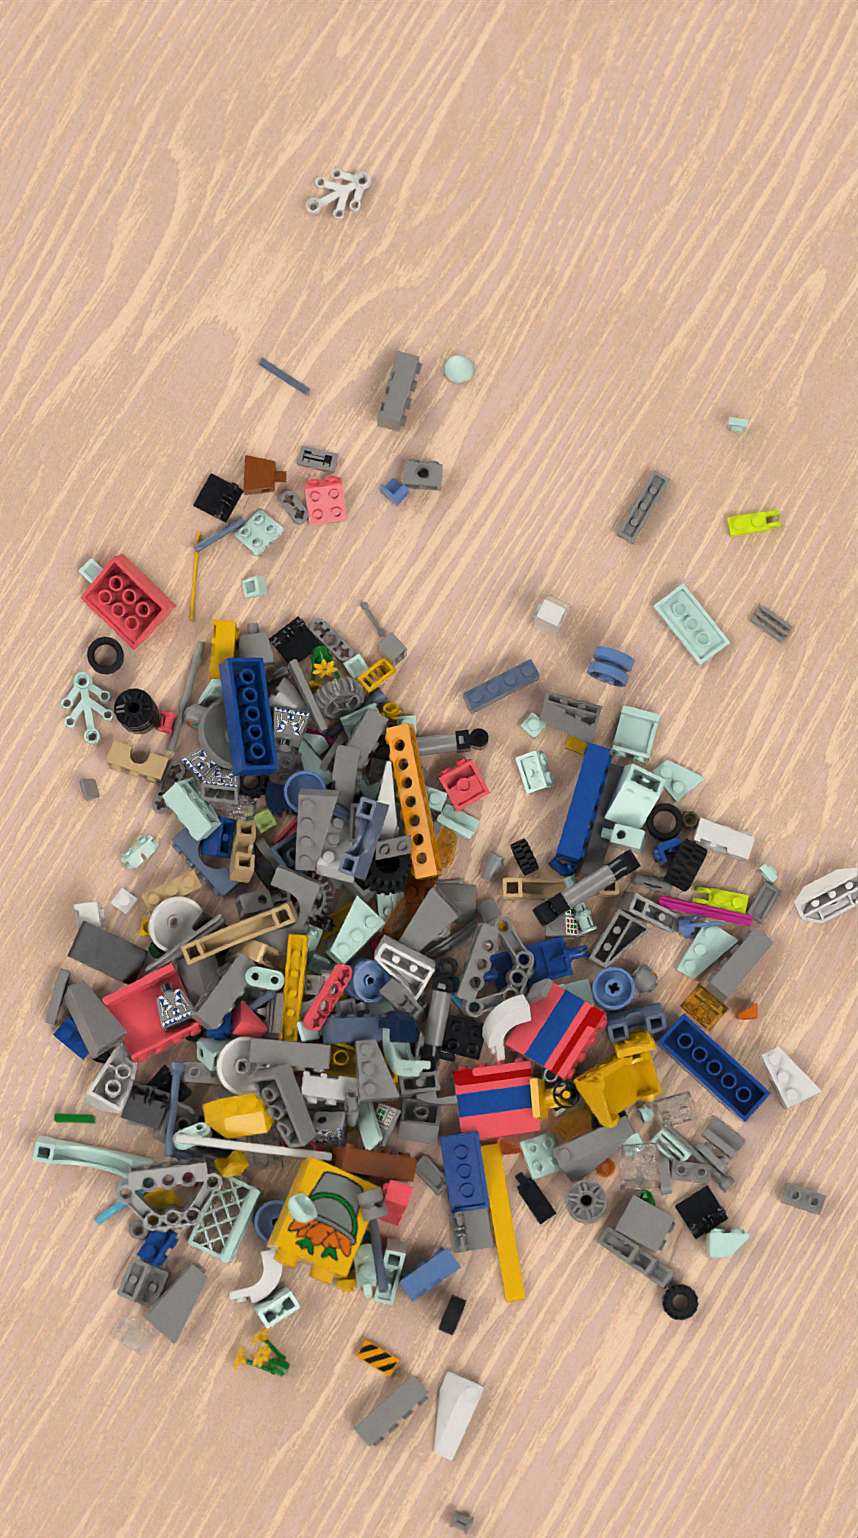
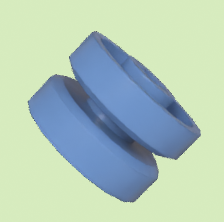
(610, 666)
(299, 780)
(616, 978)
(366, 980)
(264, 1216)

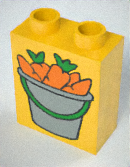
(335, 1234)

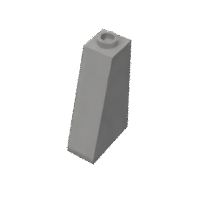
(430, 919)
(93, 1019)
(176, 1303)

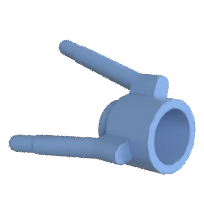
(687, 926)

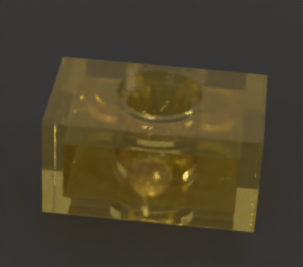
(704, 1007)

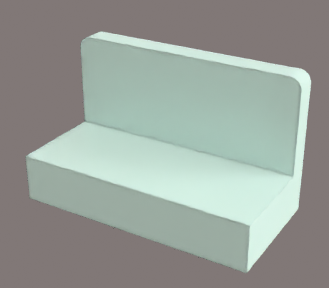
(458, 822)

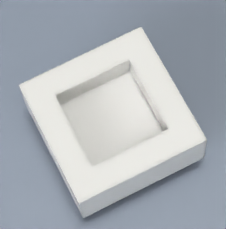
(124, 901)

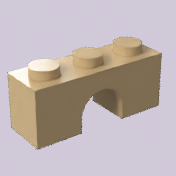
(152, 769)
(241, 853)
(182, 886)

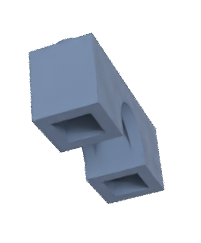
(646, 1017)

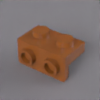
(418, 889)

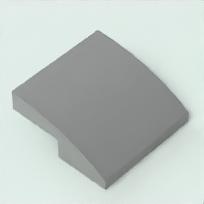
(143, 1283)

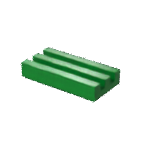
(74, 1118)

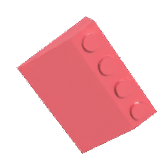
(128, 601)

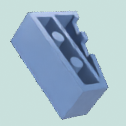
(429, 1273)

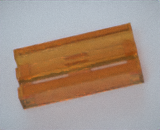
(409, 906)

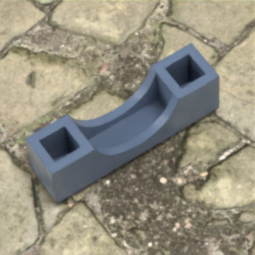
(371, 819)
(218, 878)

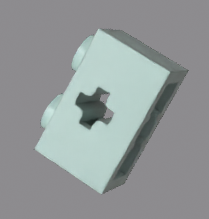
(276, 1307)

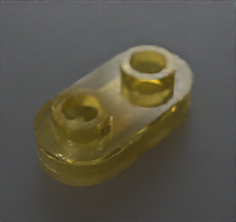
(447, 850)

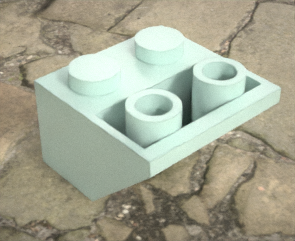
(724, 1244)

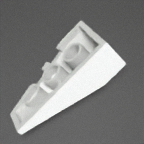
(113, 1082)

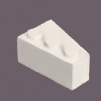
(550, 615)
(326, 1088)

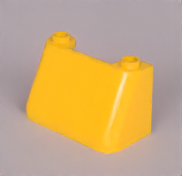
(617, 1085)

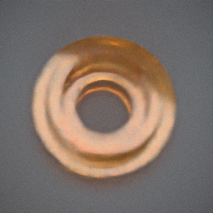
(610, 1163)

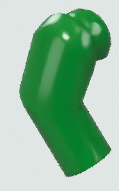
(647, 1196)

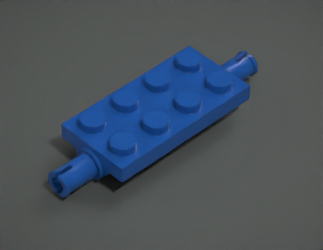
(551, 961)

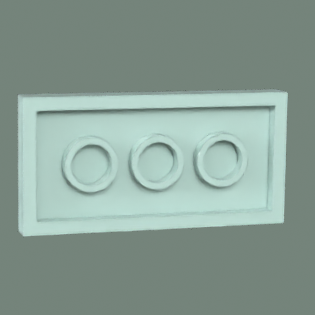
(691, 624)

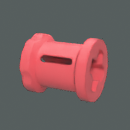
(166, 722)

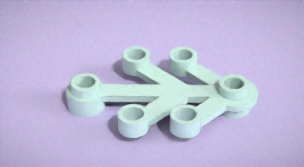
(86, 704)

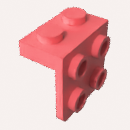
(325, 500)

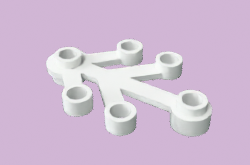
(340, 191)

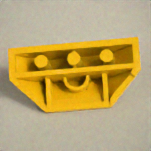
(238, 1116)

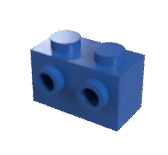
(220, 841)

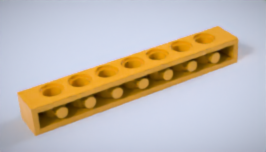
(394, 736)

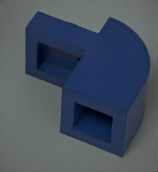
(276, 801)
(401, 1027)

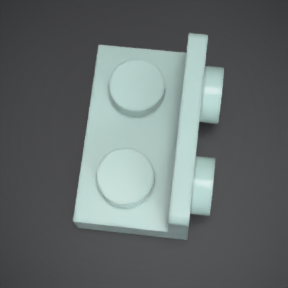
(535, 771)

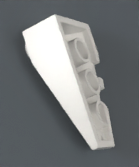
(386, 796)
(455, 1408)

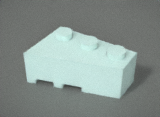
(190, 809)
(356, 931)

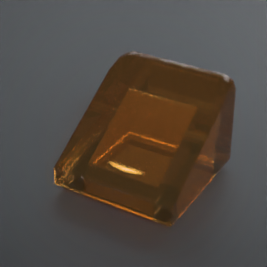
(508, 1149)

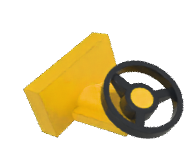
(550, 1098)

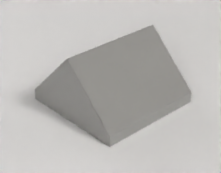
(463, 898)

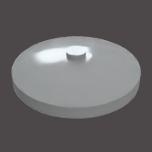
(214, 735)

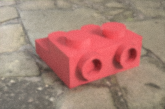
(463, 783)

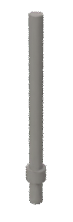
(196, 661)

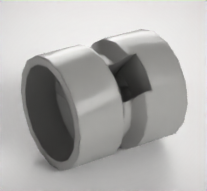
(372, 1204)

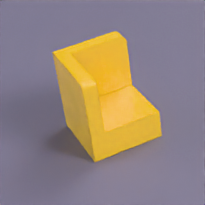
(232, 1165)

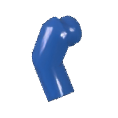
(563, 869)

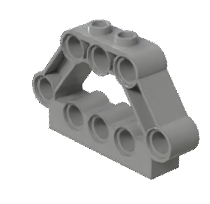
(513, 946)
(157, 1171)

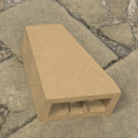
(259, 953)

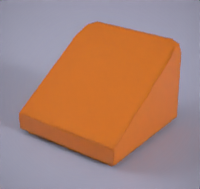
(749, 1014)

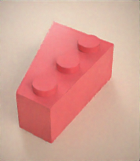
(396, 1198)

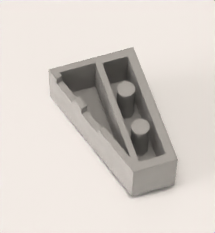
(347, 775)

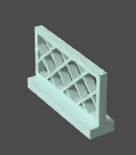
(238, 1228)

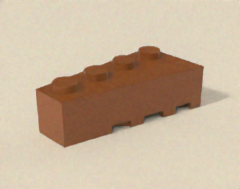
(373, 1163)

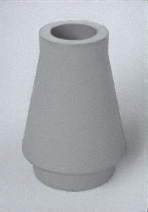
(492, 866)

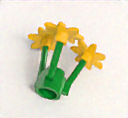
(321, 666)
(277, 1365)

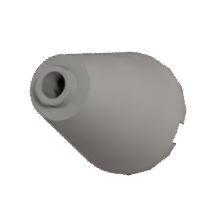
(287, 696)

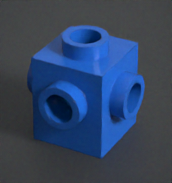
(223, 1032)

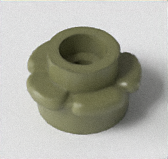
(692, 816)

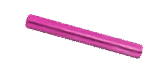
(705, 910)

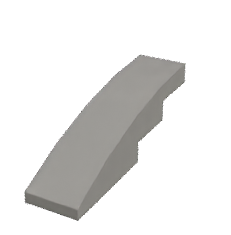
(636, 1257)

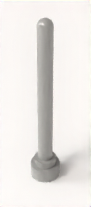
(724, 1181)

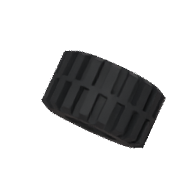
(685, 865)
(390, 882)

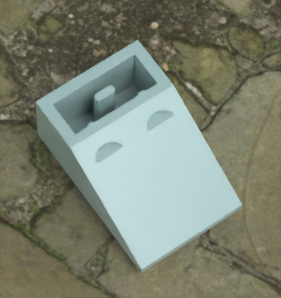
(634, 796)

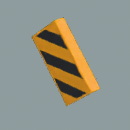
(377, 1357)

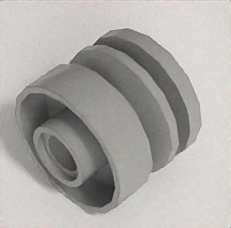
(580, 1191)

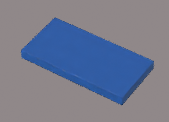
(464, 1171)

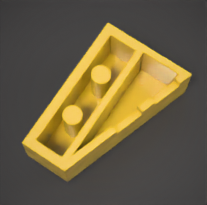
(223, 645)

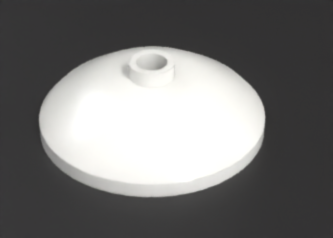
(167, 934)
(227, 1066)

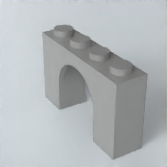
(306, 892)

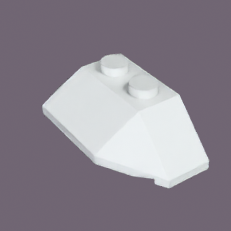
(828, 896)

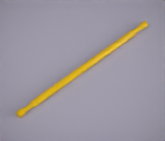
(194, 579)

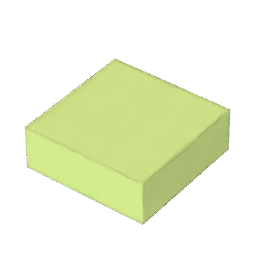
(265, 820)

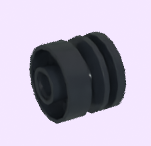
(131, 701)

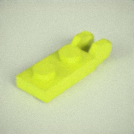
(752, 523)
(723, 899)

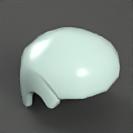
(459, 369)
(301, 1208)

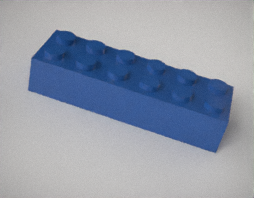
(248, 716)
(582, 805)
(713, 1068)

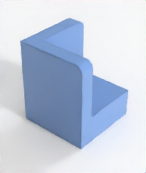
(394, 492)

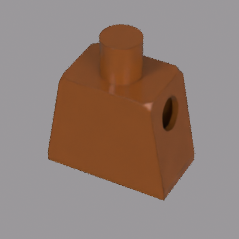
(261, 475)

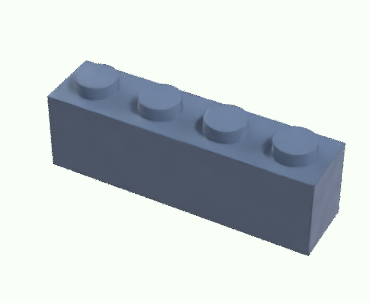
(501, 686)
(352, 1029)

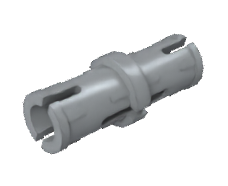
(652, 883)
(352, 1108)

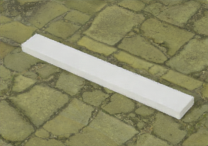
(251, 1147)

